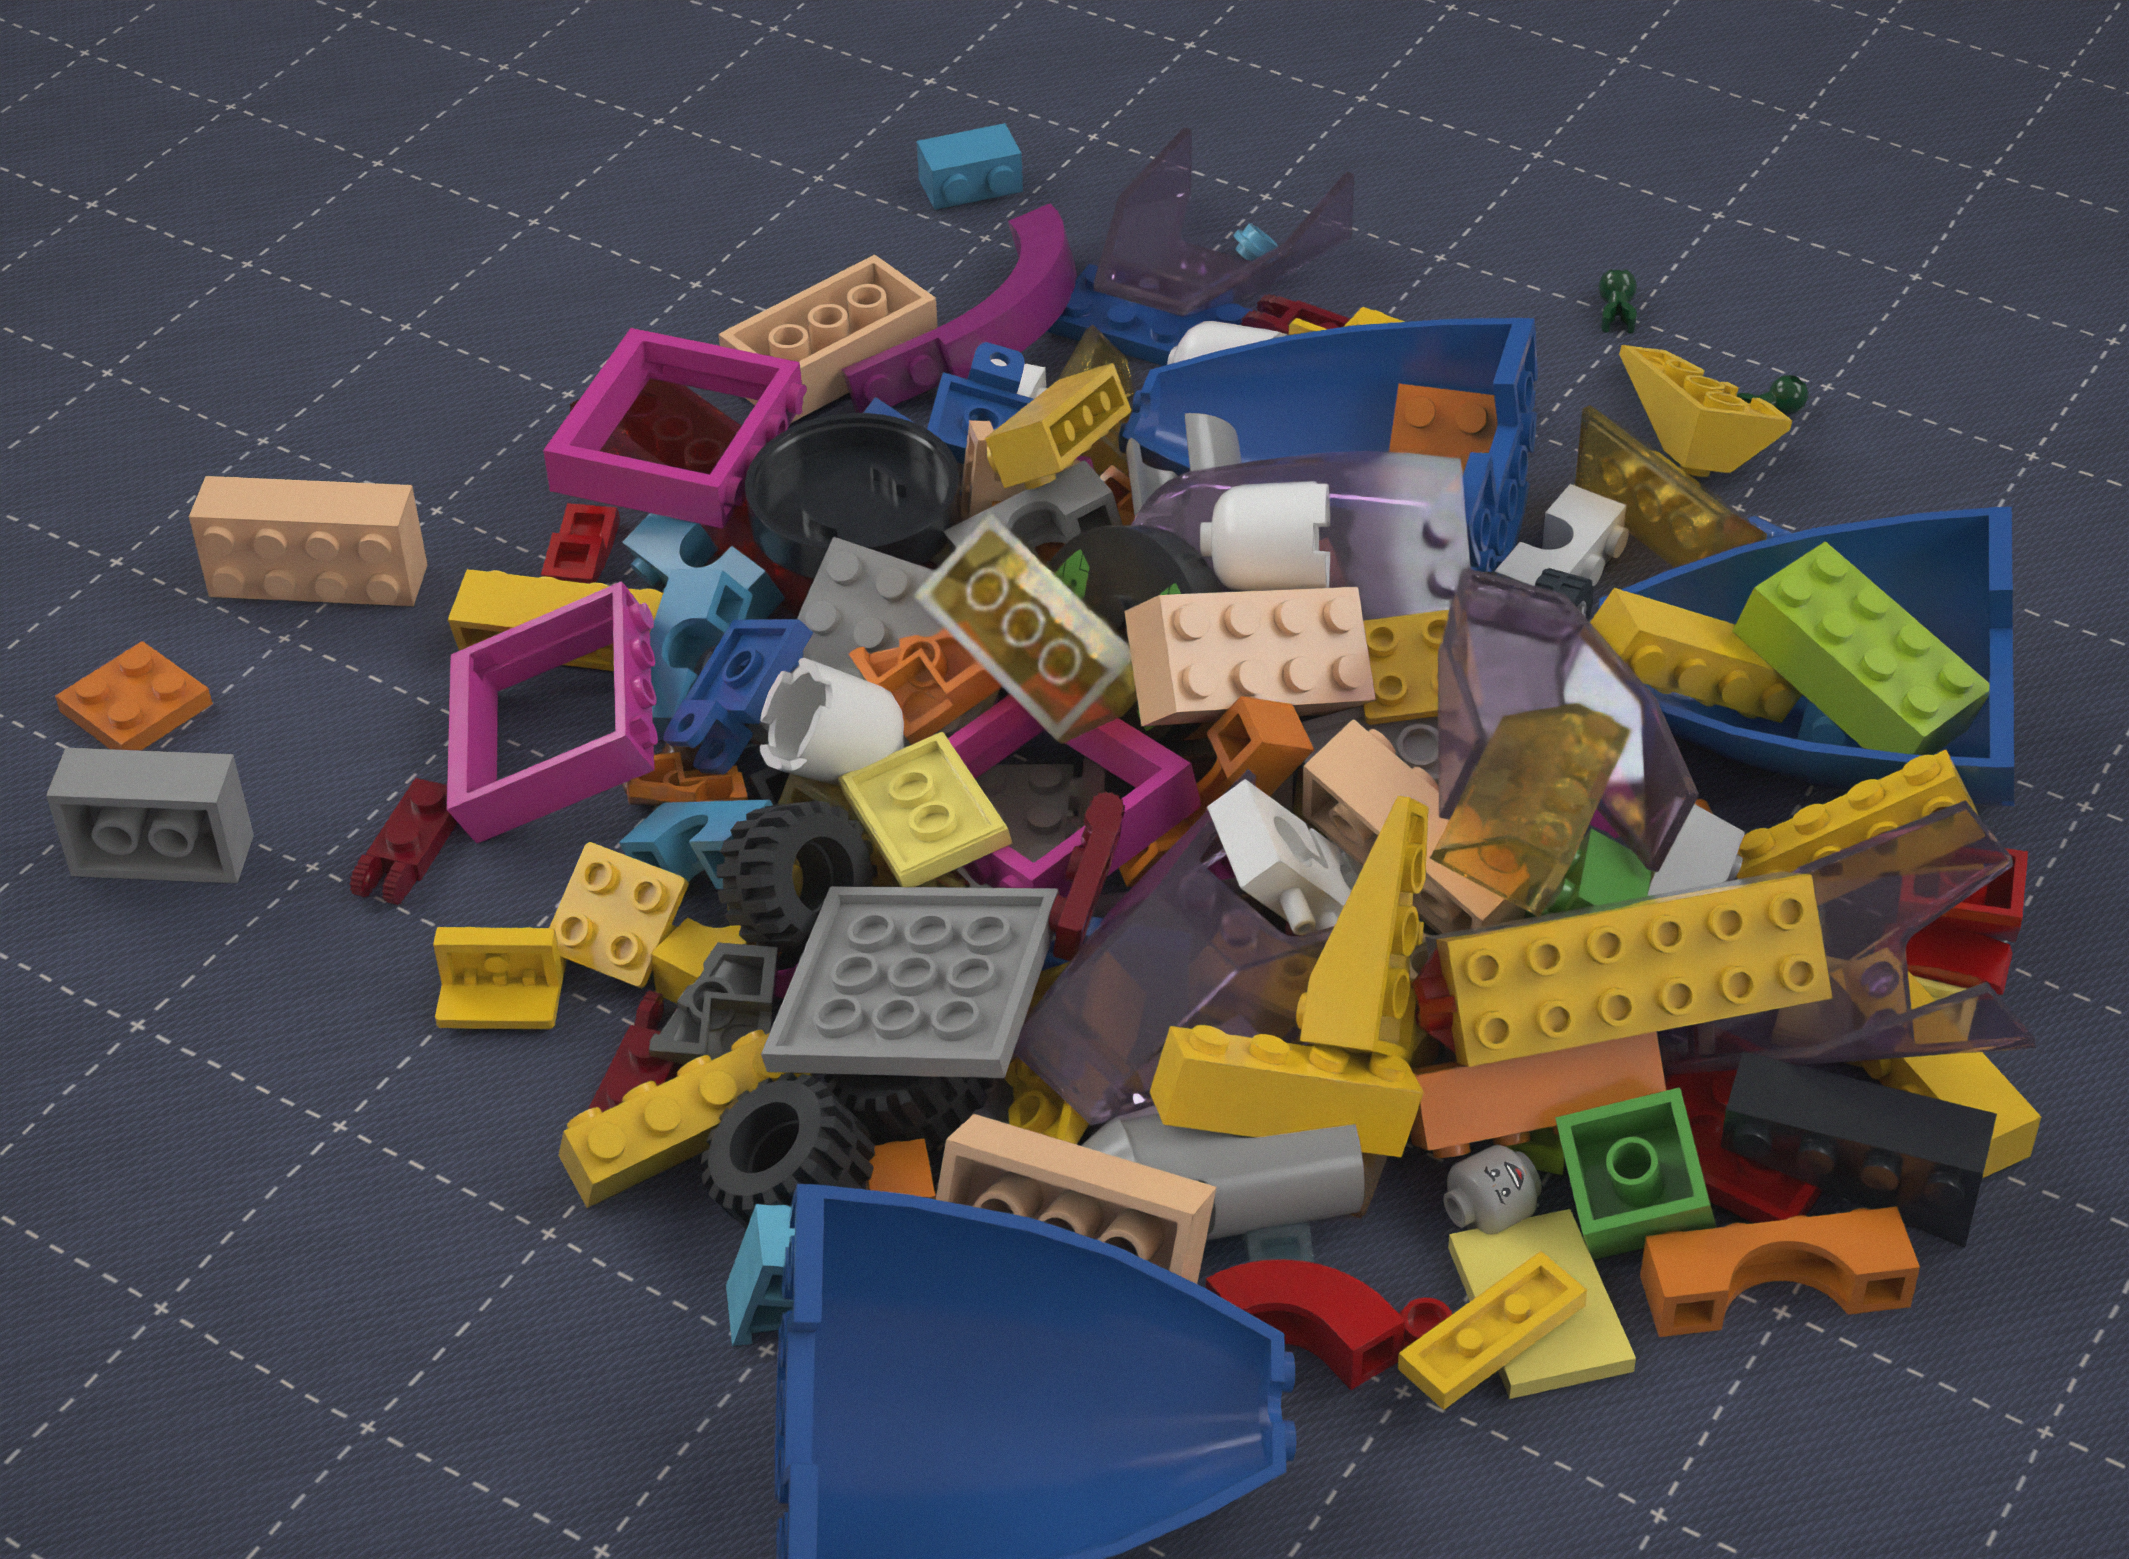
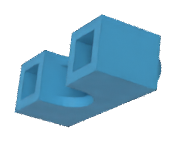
(673, 543)
(688, 622)
(688, 836)

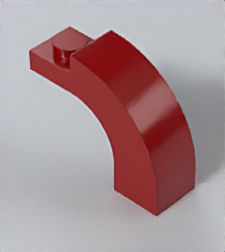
(1319, 1312)

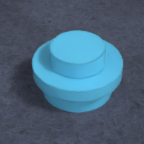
(1253, 242)

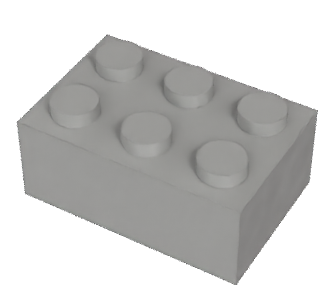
(151, 815)

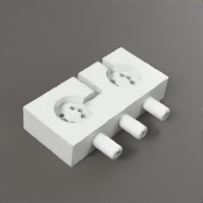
(1283, 861)

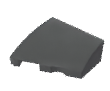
(723, 1004)

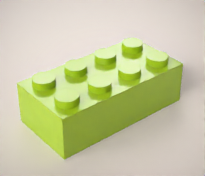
(1860, 656)

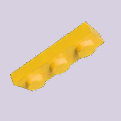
(1492, 1330)

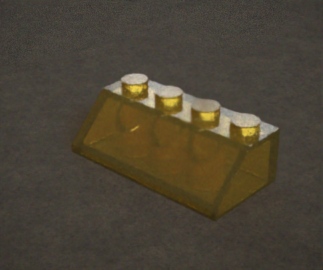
(1662, 501)
(1032, 631)
(1532, 801)

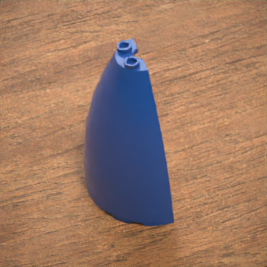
(1340, 396)
(1941, 569)
(1005, 1388)

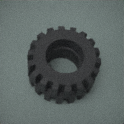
(761, 863)
(910, 1105)
(784, 1138)

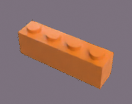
(1528, 1092)

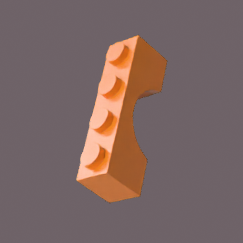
(1250, 736)
(1851, 1256)

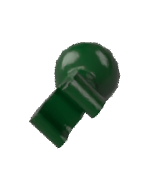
(1617, 290)
(1786, 394)

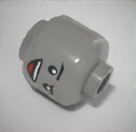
(1492, 1190)

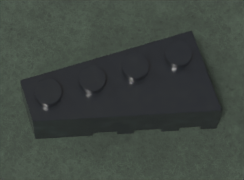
(1862, 1141)

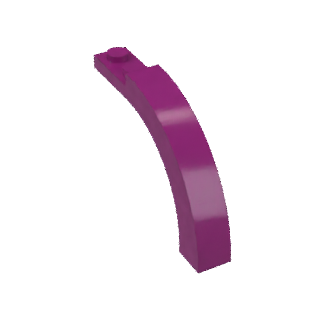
(1009, 318)

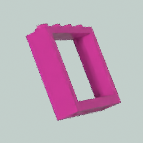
(582, 471)
(482, 670)
(1161, 797)

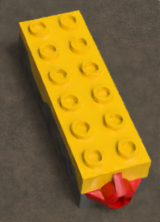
(1623, 969)

